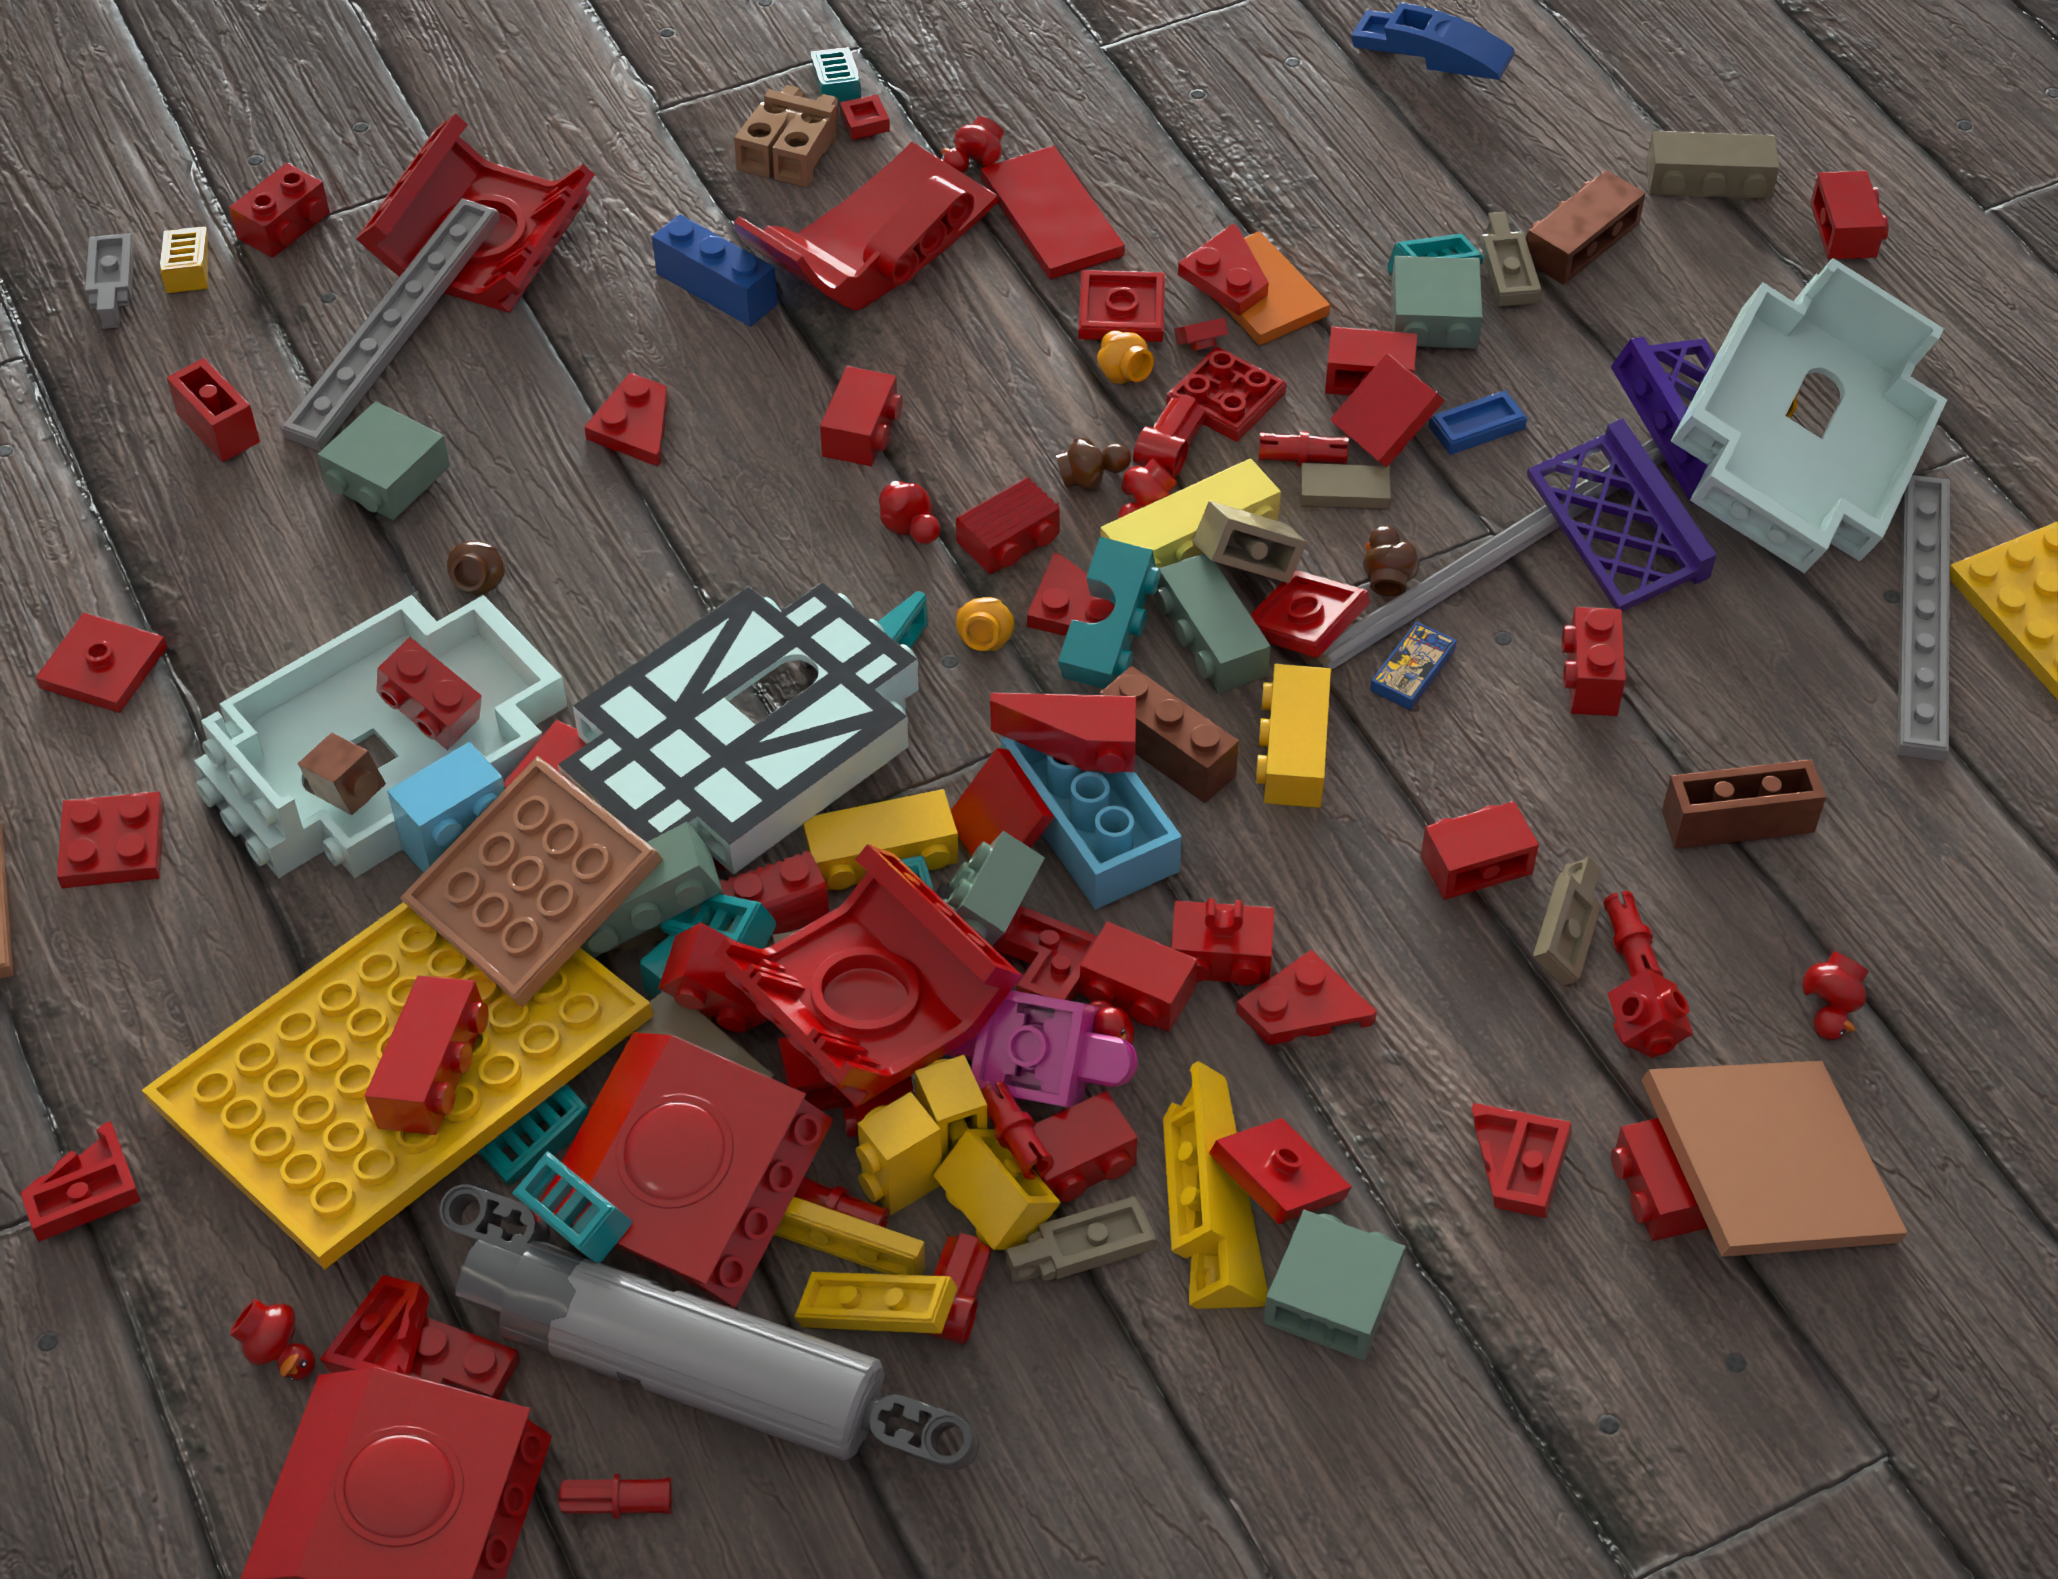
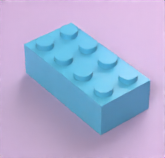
(1102, 826)

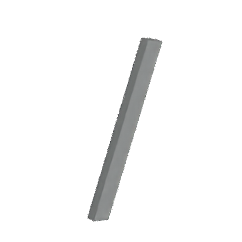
(390, 325)
(1924, 620)

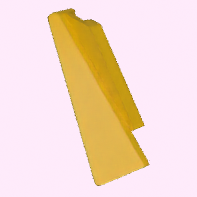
(1206, 1206)

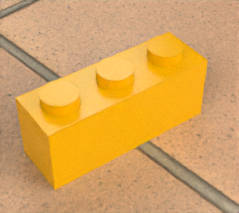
(1294, 735)
(901, 826)

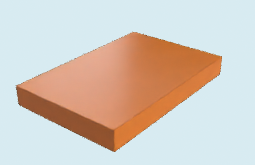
(1290, 297)

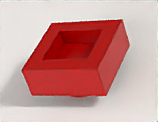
(864, 117)
(1201, 334)

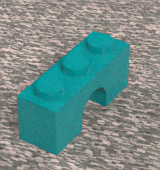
(1100, 650)

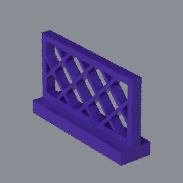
(1658, 399)
(1657, 505)

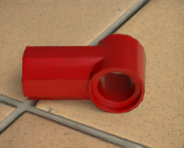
(1171, 435)
(966, 1262)

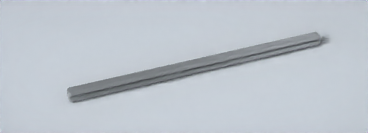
(1460, 573)

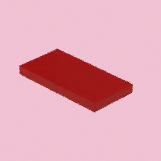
(1052, 212)

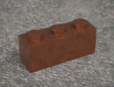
(1584, 226)
(1178, 737)
(1743, 804)

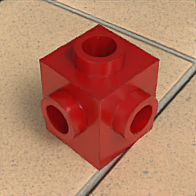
(1650, 1014)

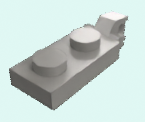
(110, 276)

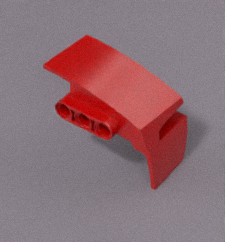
(879, 231)

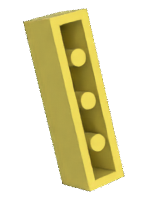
(1173, 521)

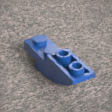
(1441, 38)

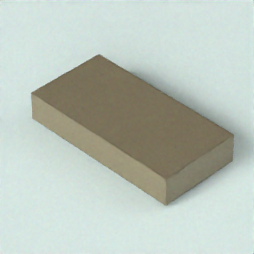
(1345, 486)

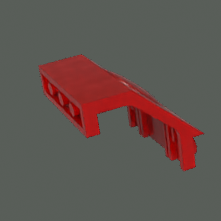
(529, 208)
(876, 981)
(695, 1159)
(400, 1483)

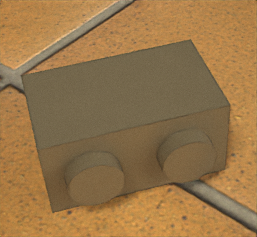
(1249, 541)

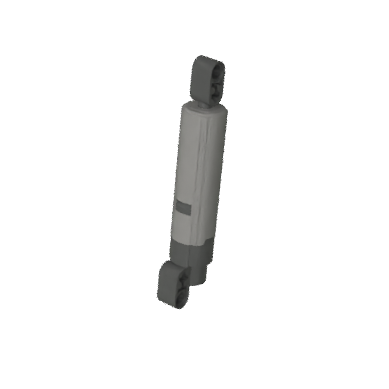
(683, 1342)

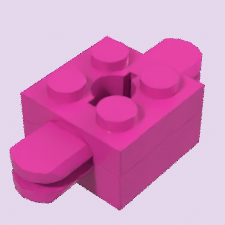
(1047, 1050)

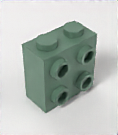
(1437, 300)
(384, 460)
(993, 885)
(1334, 1284)

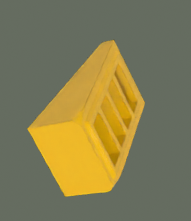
(185, 260)

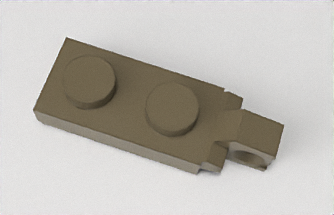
(1509, 263)
(1569, 922)
(1082, 1242)

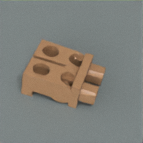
(787, 136)

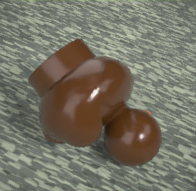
(1086, 463)
(1389, 562)
(475, 567)

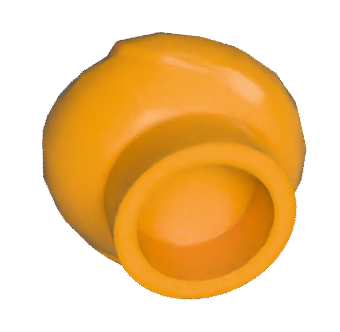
(1124, 357)
(984, 624)

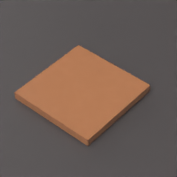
(531, 880)
(1773, 1158)

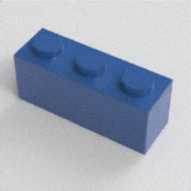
(715, 270)

